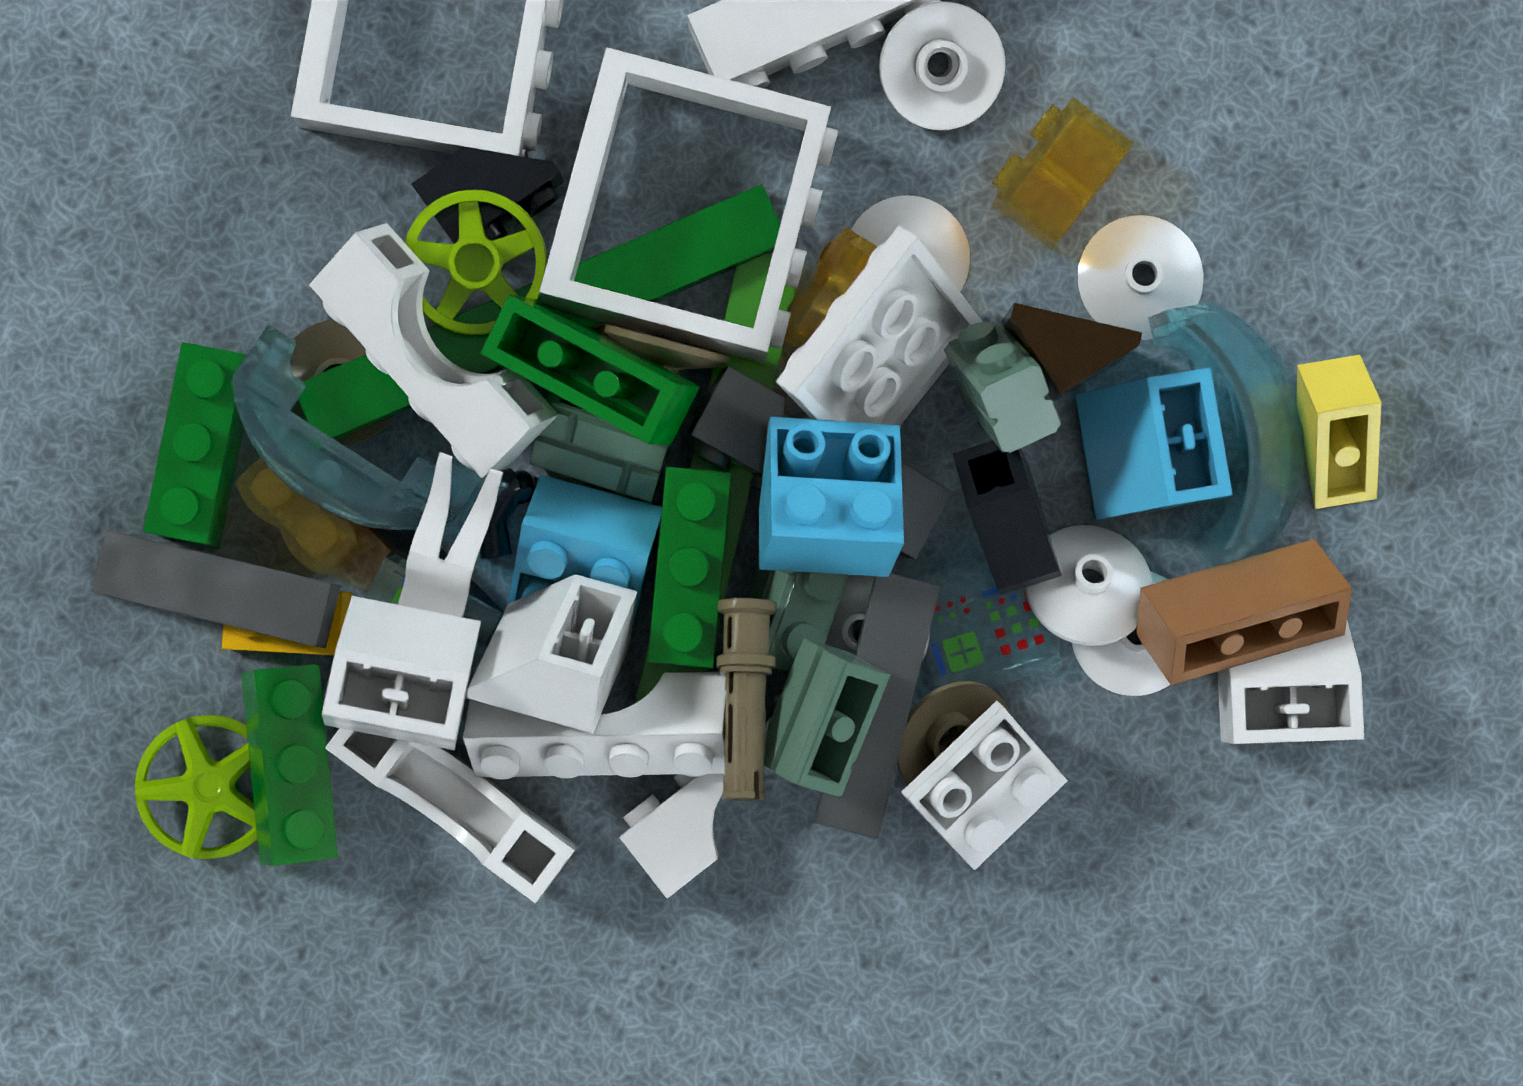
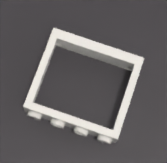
(521, 127)
(787, 262)

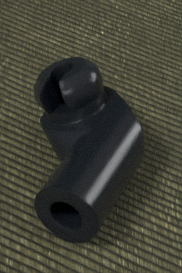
(513, 490)

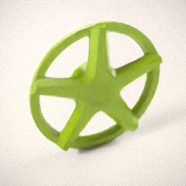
(474, 259)
(204, 787)

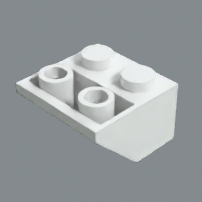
(558, 652)
(401, 673)
(1294, 696)
(984, 785)

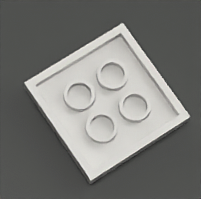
(880, 339)

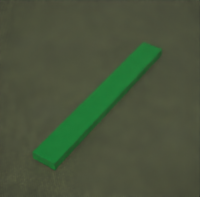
(643, 268)

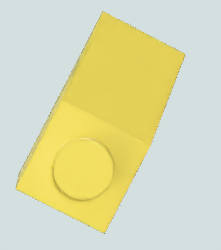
(1340, 430)

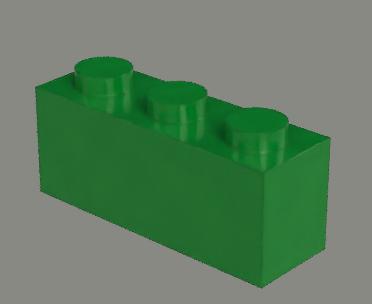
(590, 370)
(197, 449)
(690, 567)
(289, 765)

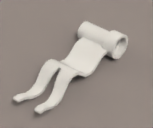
(440, 583)

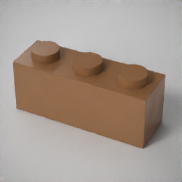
(1243, 611)

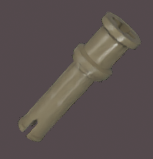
(745, 669)

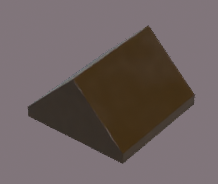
(1068, 346)

